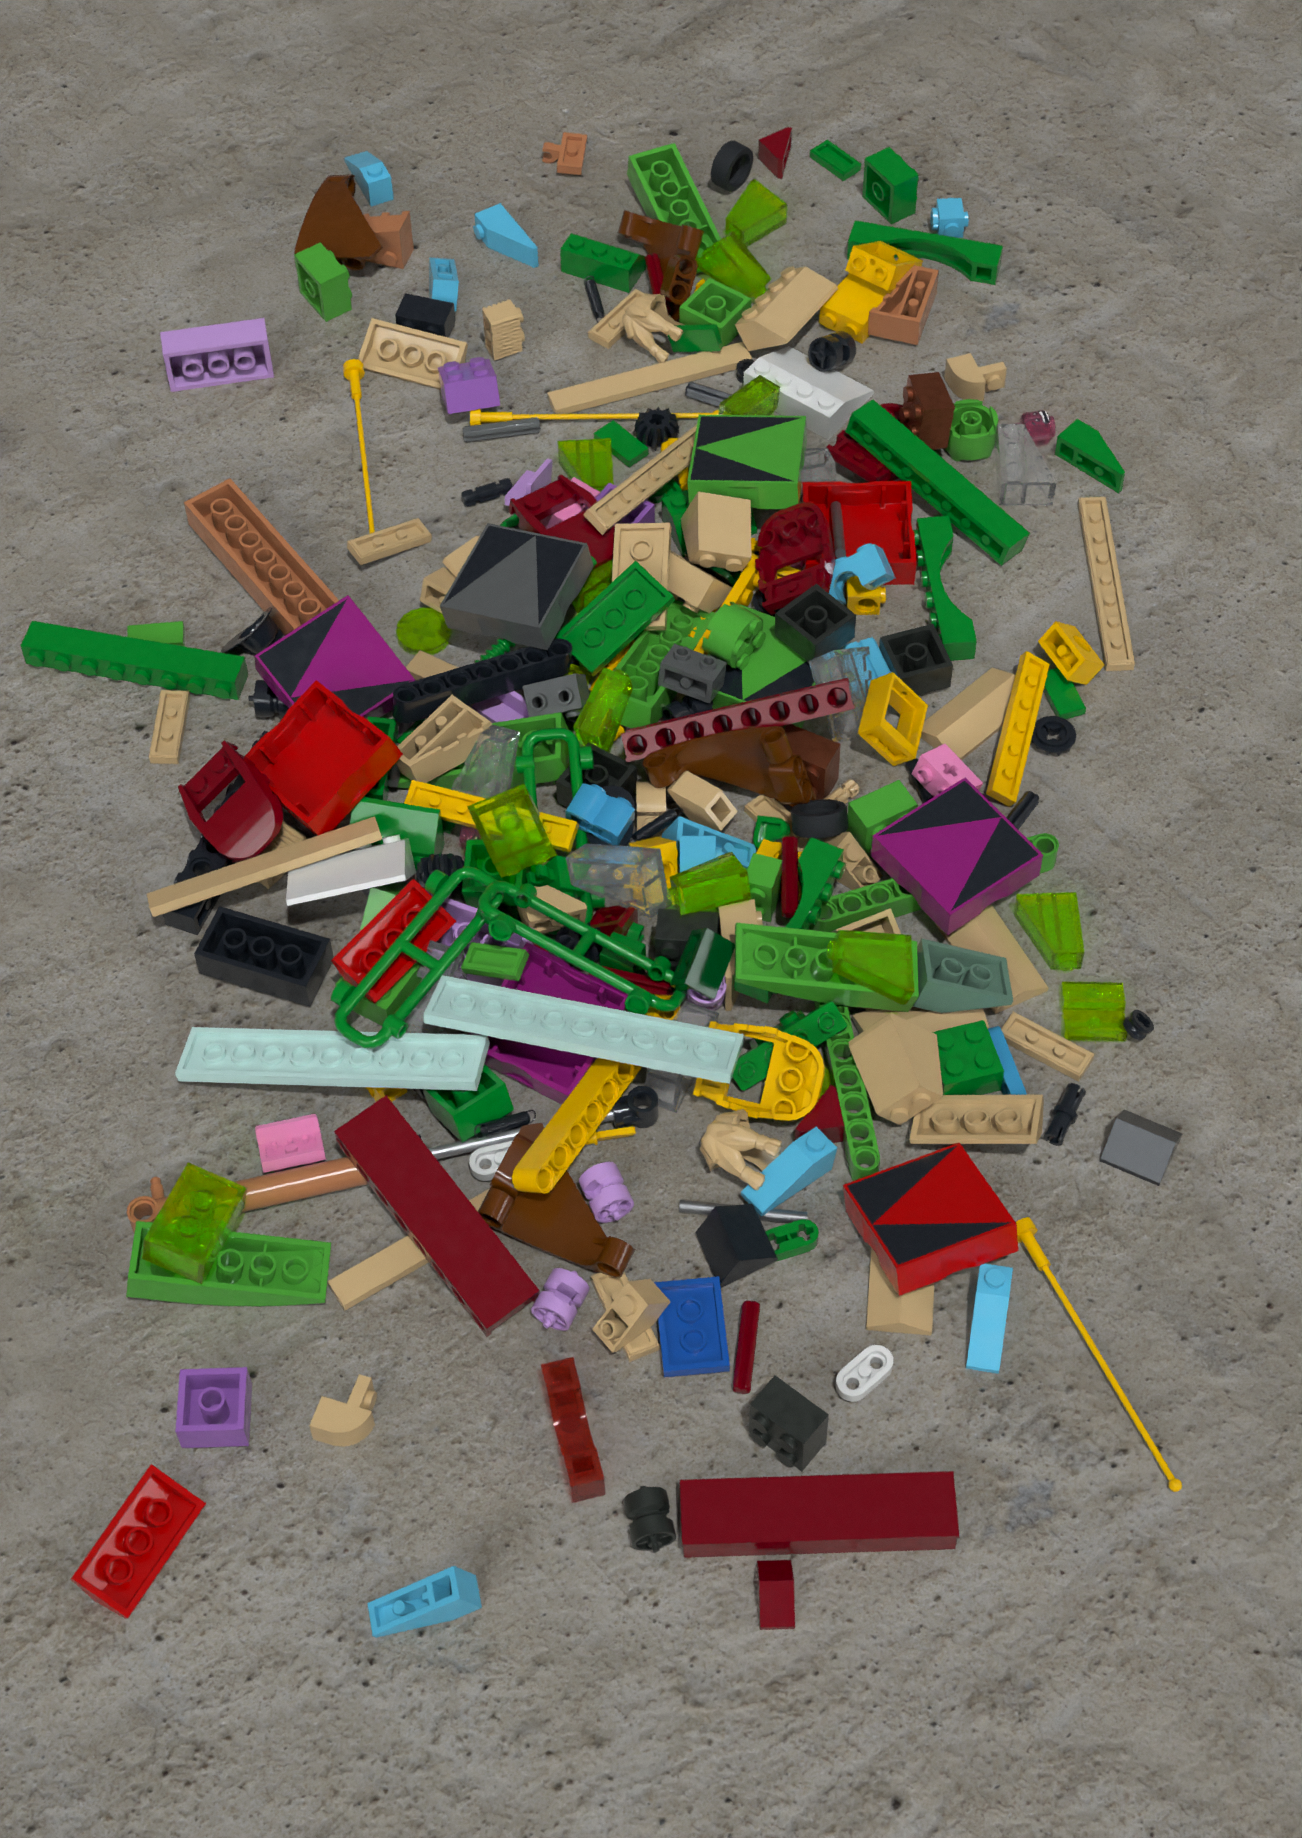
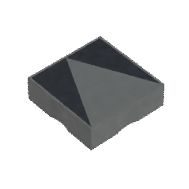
(517, 585)

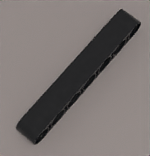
(481, 680)

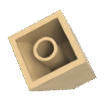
(718, 531)
(898, 1067)

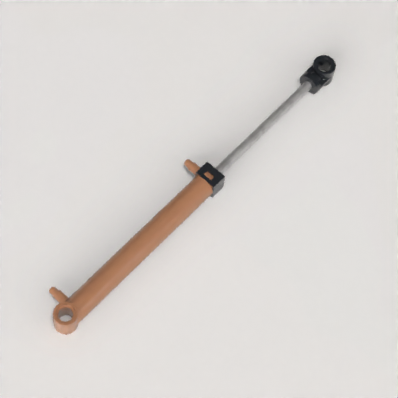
(342, 1174)

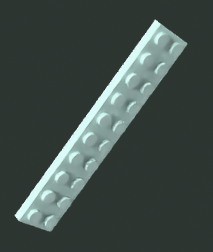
(584, 1029)
(332, 1059)

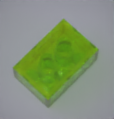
(194, 1223)

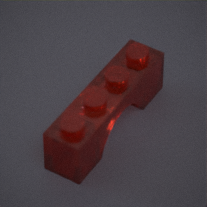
(572, 1430)

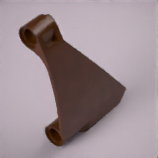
(338, 224)
(676, 249)
(747, 758)
(551, 1221)

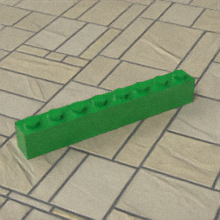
(937, 482)
(135, 660)

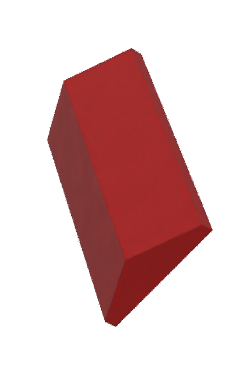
(380, 933)
(137, 1542)

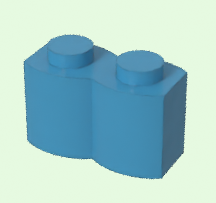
(601, 814)

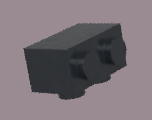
(426, 314)

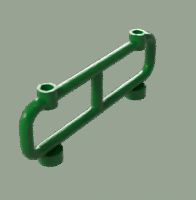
(579, 759)
(504, 926)
(348, 995)

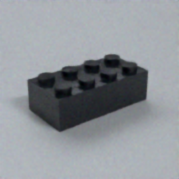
(264, 956)

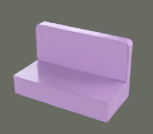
(530, 482)
(503, 707)

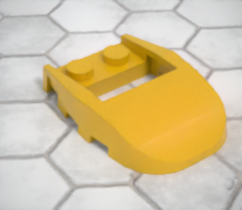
(791, 1081)

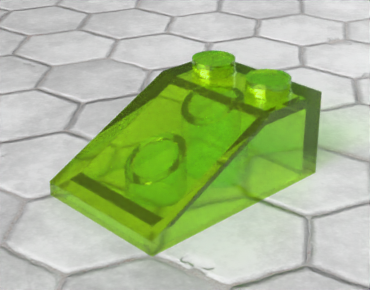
(512, 830)

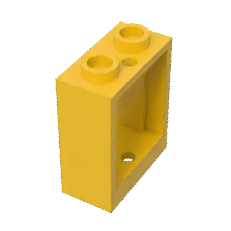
(877, 264)
(893, 744)

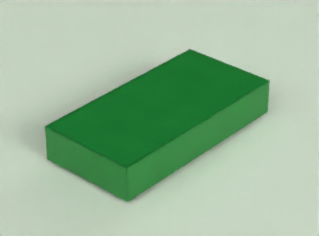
(835, 160)
(697, 339)
(623, 444)
(1063, 695)

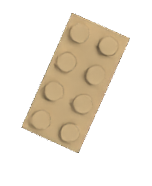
(650, 547)

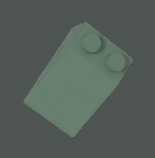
(960, 978)

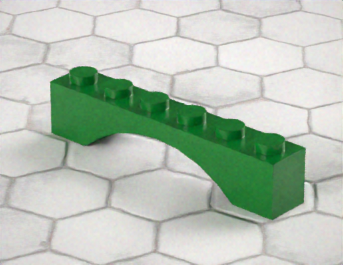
(972, 258)
(934, 545)
(817, 870)

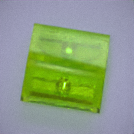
(1093, 1011)

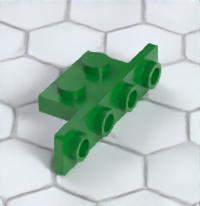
(813, 1027)

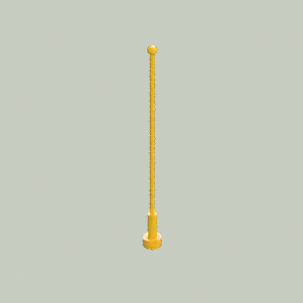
(354, 371)
(478, 417)
(1025, 1232)

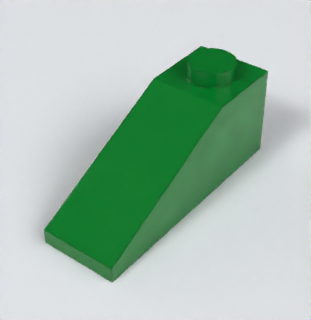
(1088, 452)

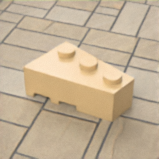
(441, 741)

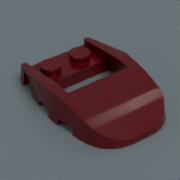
(859, 460)
(577, 528)
(789, 539)
(247, 818)

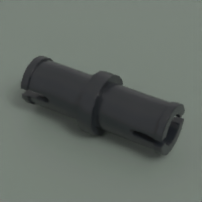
(1064, 1114)

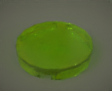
(423, 630)

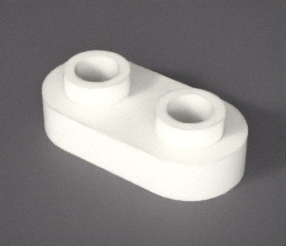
(488, 1155)
(862, 1374)

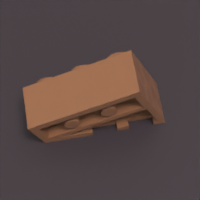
(395, 237)
(906, 308)

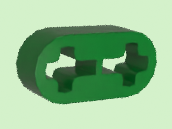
(789, 1241)

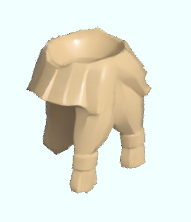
(647, 316)
(731, 1141)

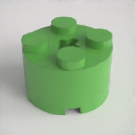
(972, 431)
(734, 635)

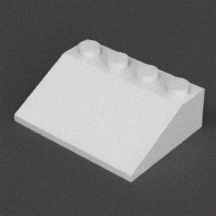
(804, 391)
(352, 871)

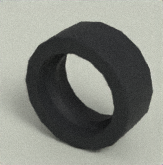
(731, 166)
(819, 818)

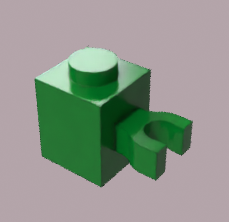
(556, 875)
(632, 940)

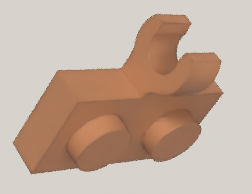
(569, 153)

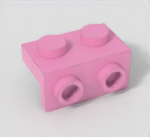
(290, 1143)

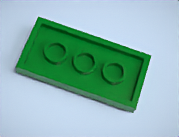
(615, 617)

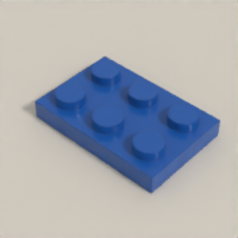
(693, 1328)

